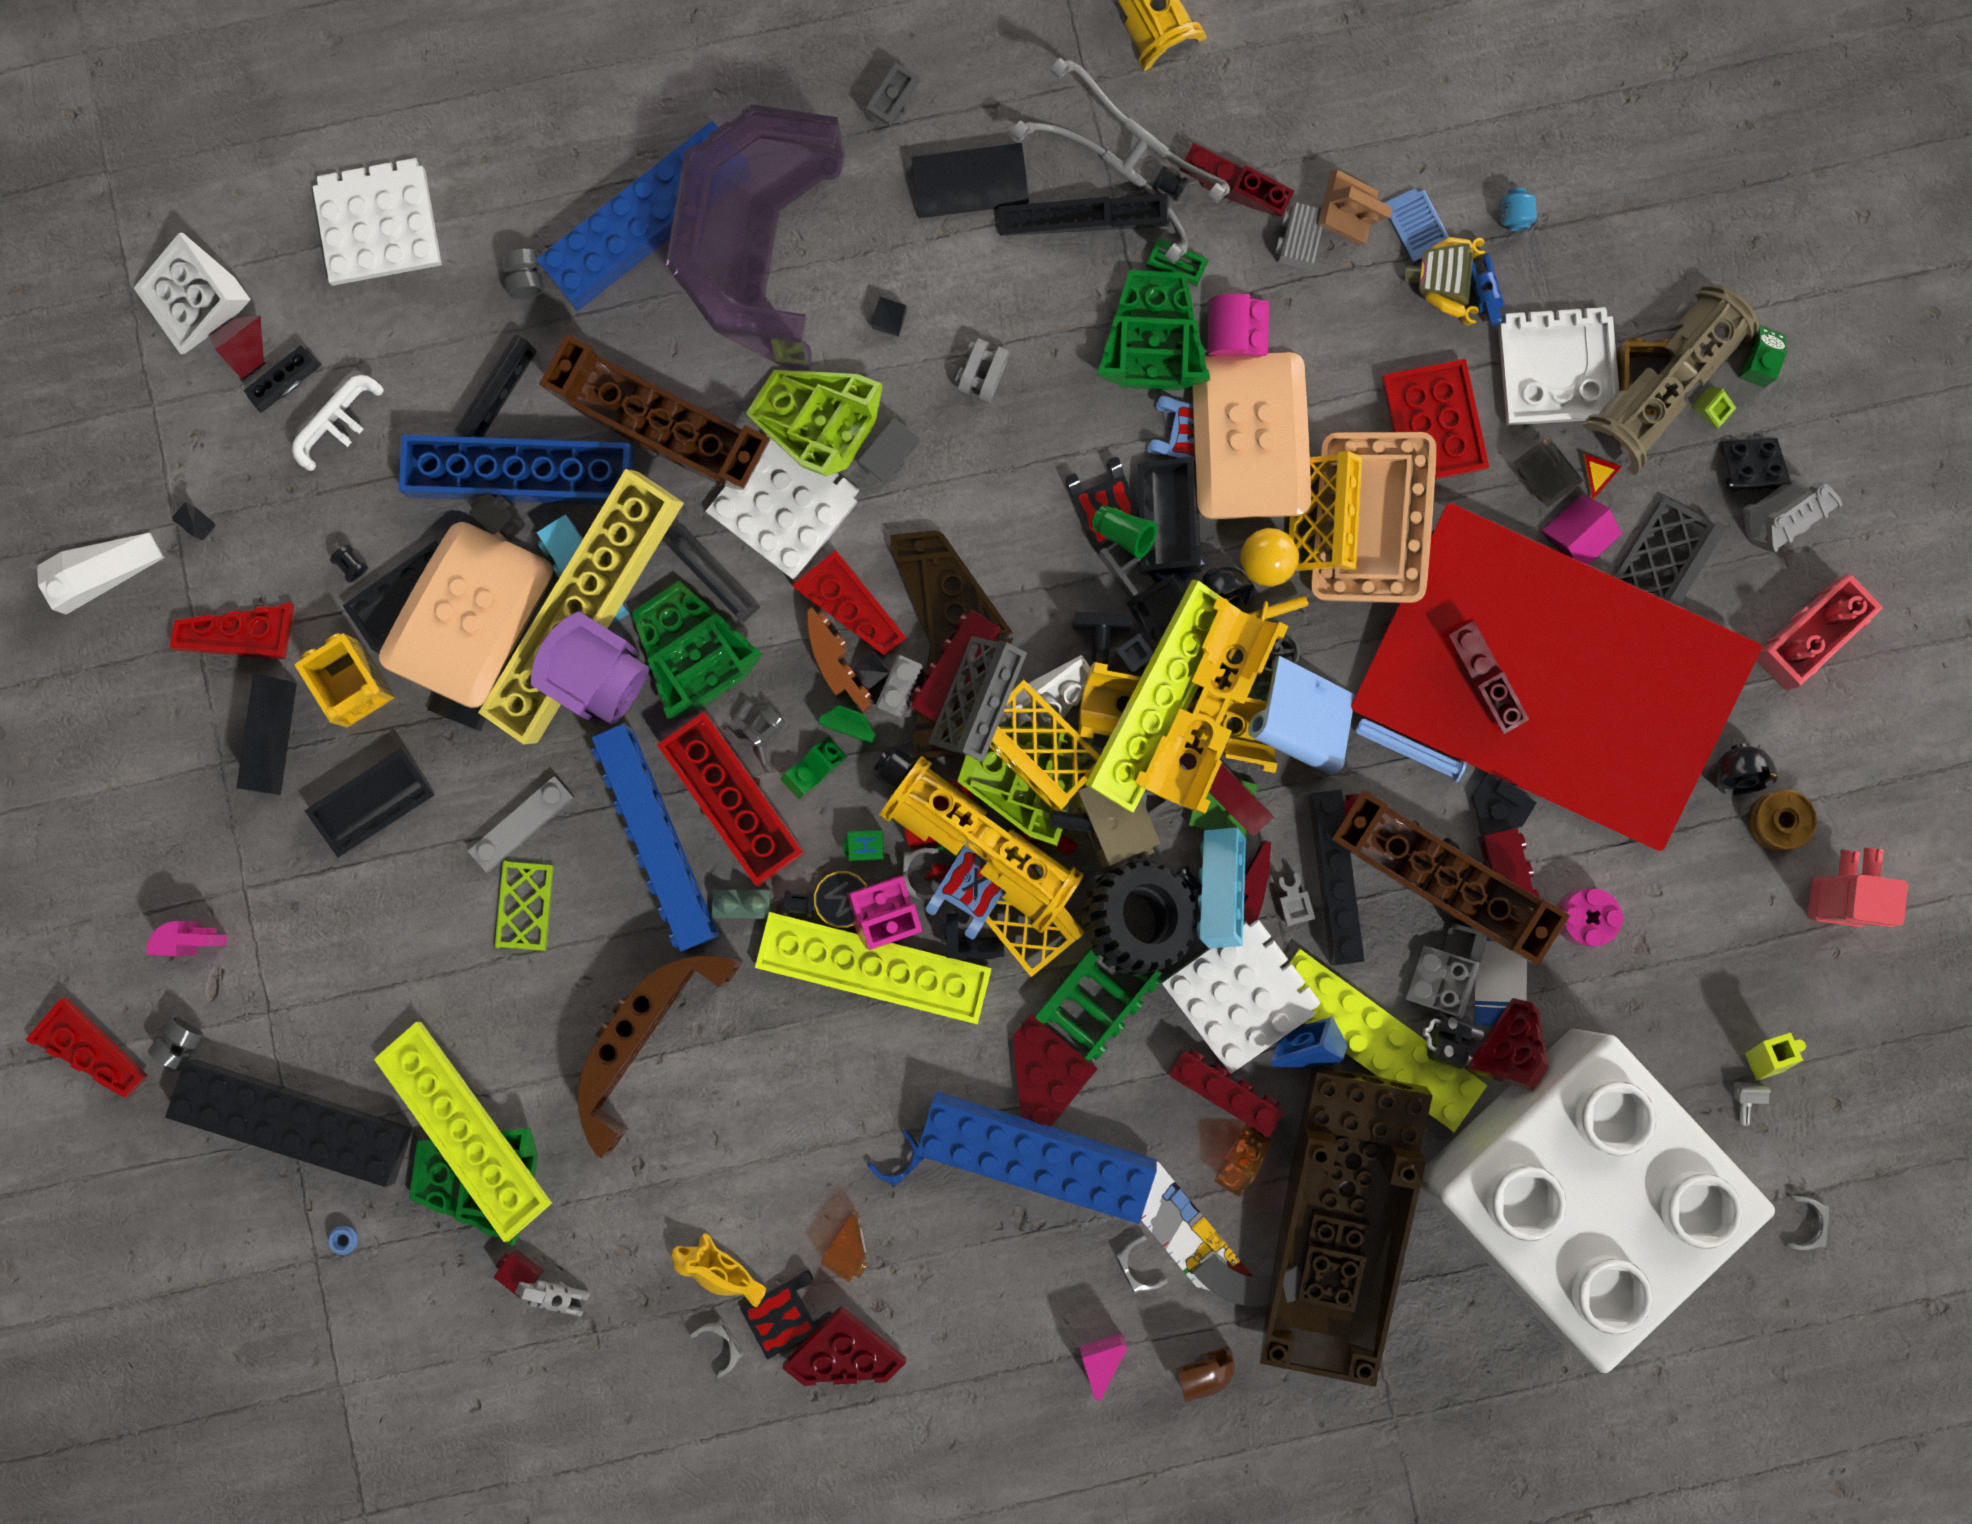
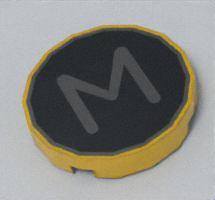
(832, 898)

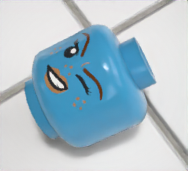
(1518, 210)

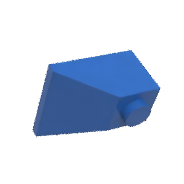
(1311, 1046)

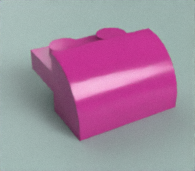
(1238, 326)
(884, 913)
(182, 939)

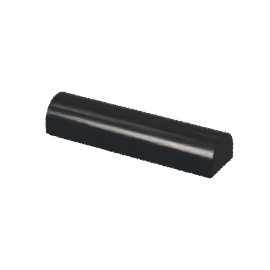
(496, 388)

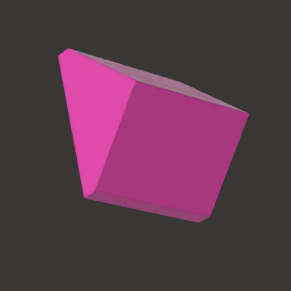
(1583, 529)
(1101, 1361)

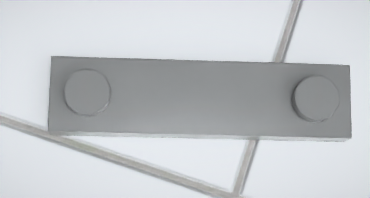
(521, 824)

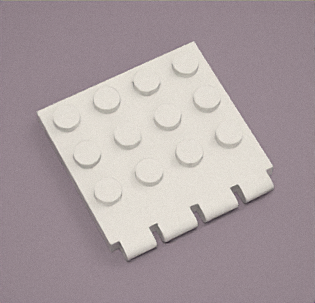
(376, 222)
(1557, 366)
(785, 510)
(1242, 996)

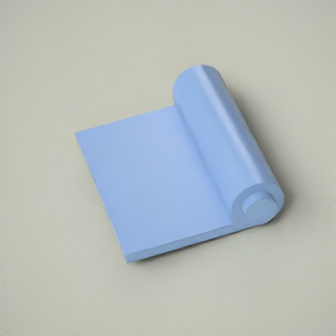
(1305, 717)

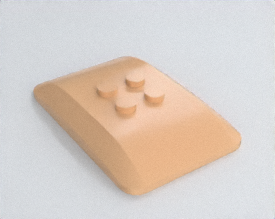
(1252, 437)
(1392, 518)
(466, 614)

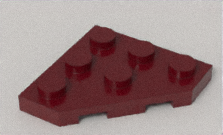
(1514, 1048)
(1047, 1072)
(843, 1353)

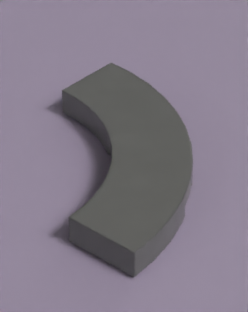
(1243, 1288)

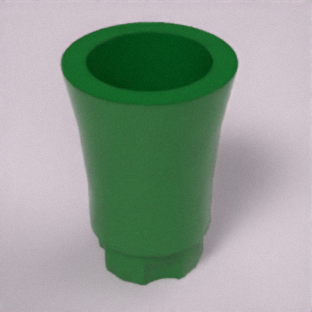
(1126, 530)

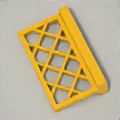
(1345, 517)
(1025, 766)
(1063, 923)

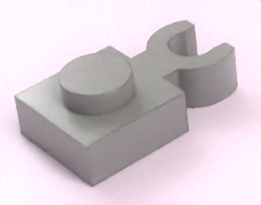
(1295, 906)

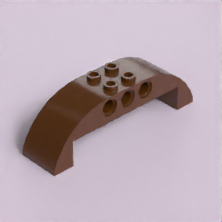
(653, 416)
(1450, 879)
(603, 1072)

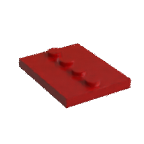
(1442, 404)

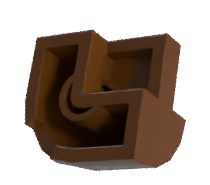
(1206, 1376)

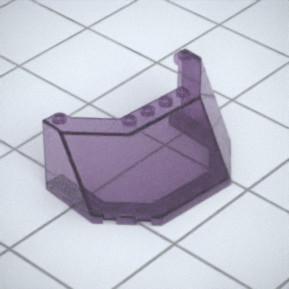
(730, 219)

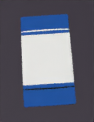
(1498, 980)

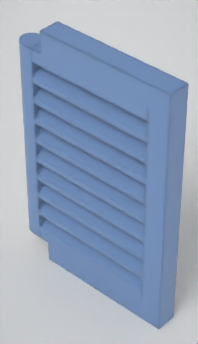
(1416, 223)

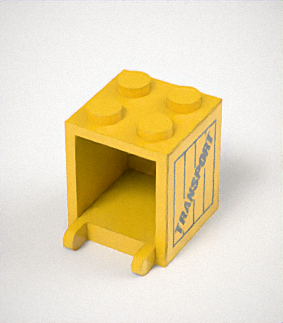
(350, 692)

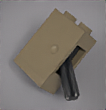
(1112, 829)

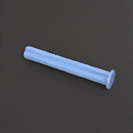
(1411, 749)

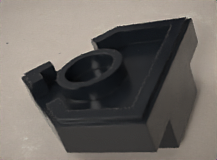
(1500, 805)

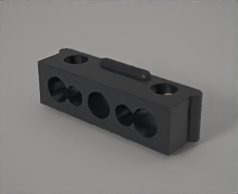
(289, 383)

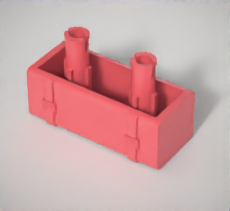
(1818, 631)
(1858, 898)

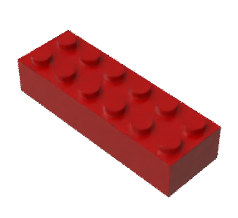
(731, 799)

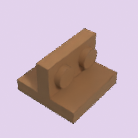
(1351, 208)

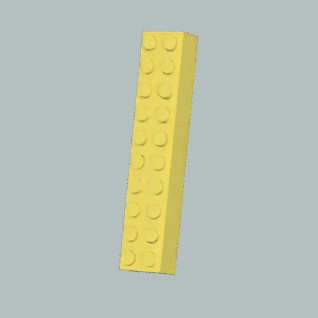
(592, 584)

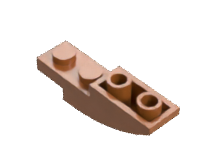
(828, 653)

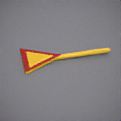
(1599, 473)

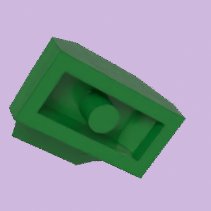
(849, 723)

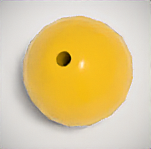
(1269, 557)

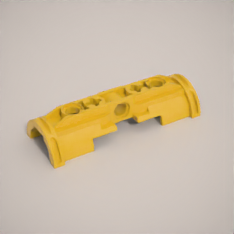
(1158, 30)
(1228, 631)
(1100, 715)
(914, 809)

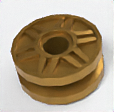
(1799, 815)

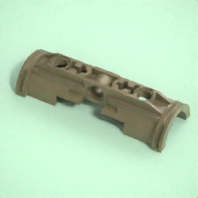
(1625, 413)

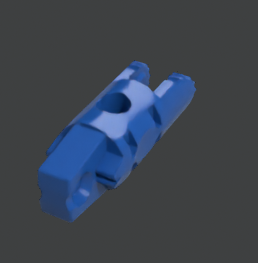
(1492, 300)

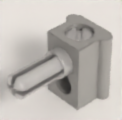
(1749, 1093)

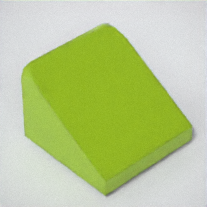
(1714, 406)

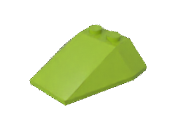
(817, 416)
(1009, 795)

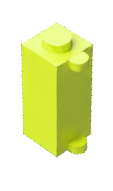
(1775, 1056)

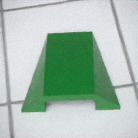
(1154, 335)
(691, 650)
(441, 1190)

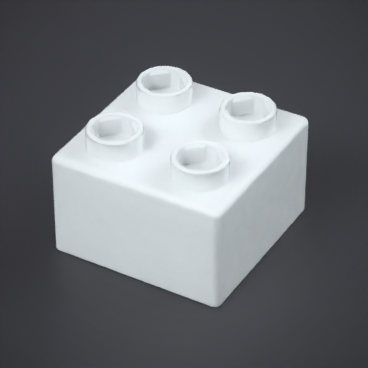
(1595, 1197)

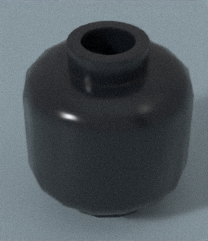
(893, 767)

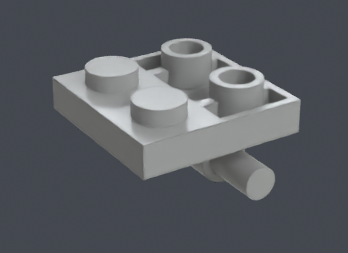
(1443, 981)

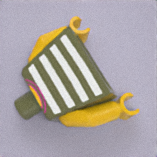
(1447, 276)

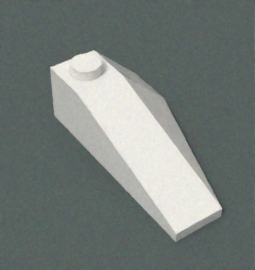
(89, 571)
(1059, 688)

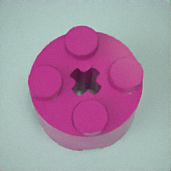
(1605, 917)

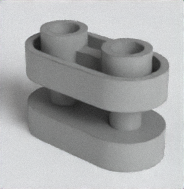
(977, 354)

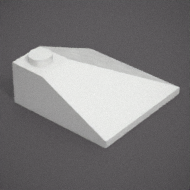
(190, 293)

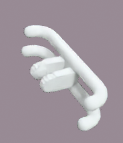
(328, 414)

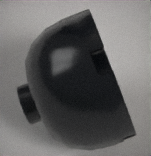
(1230, 585)
(1745, 770)

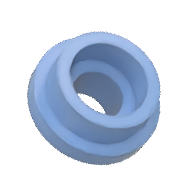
(334, 1240)

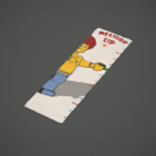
(1184, 1229)

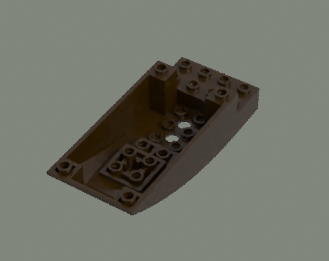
(1341, 1243)

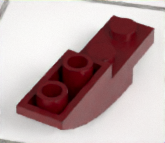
(1246, 184)
(1486, 676)

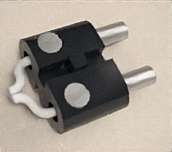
(1450, 1039)

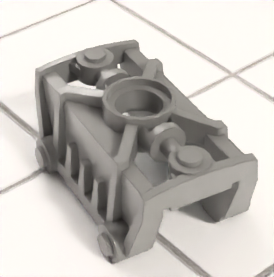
(1788, 512)

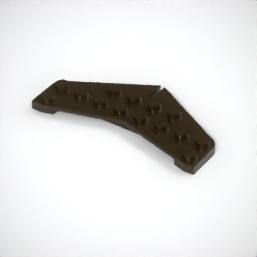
(941, 593)

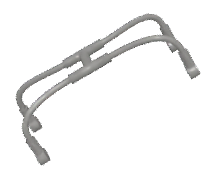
(1145, 138)

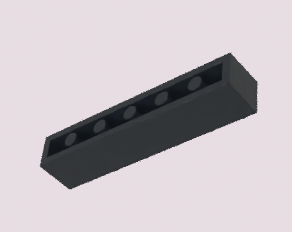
(1336, 879)

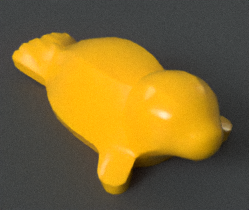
(716, 1271)

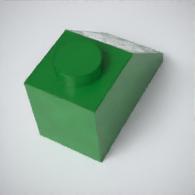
(1764, 357)

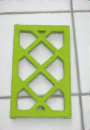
(542, 922)

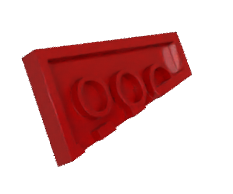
(847, 600)
(246, 633)
(77, 1040)

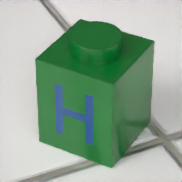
(864, 845)

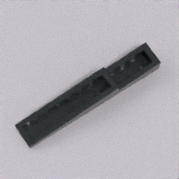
(1085, 215)

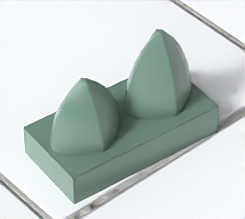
(741, 904)

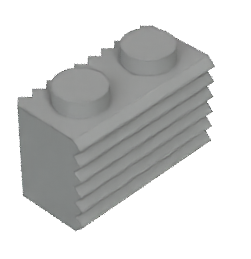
(1301, 236)
(899, 687)

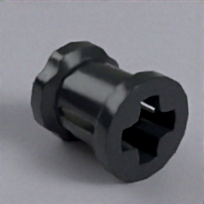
(1170, 183)
(348, 563)
(1192, 882)
(798, 904)

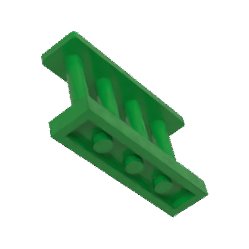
(1070, 990)

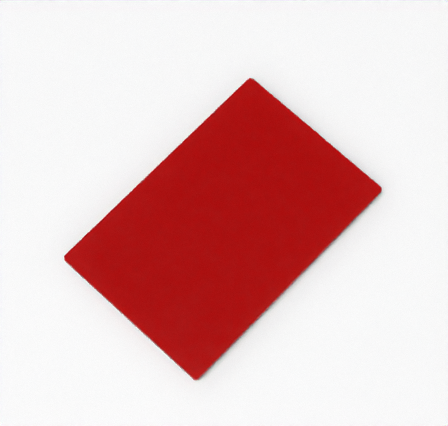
(1611, 678)

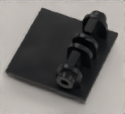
(1755, 464)

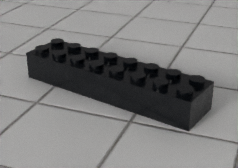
(289, 1122)

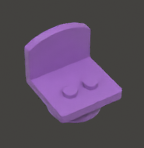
(588, 669)

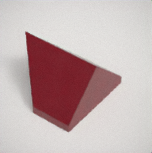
(240, 344)

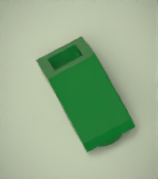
(813, 768)

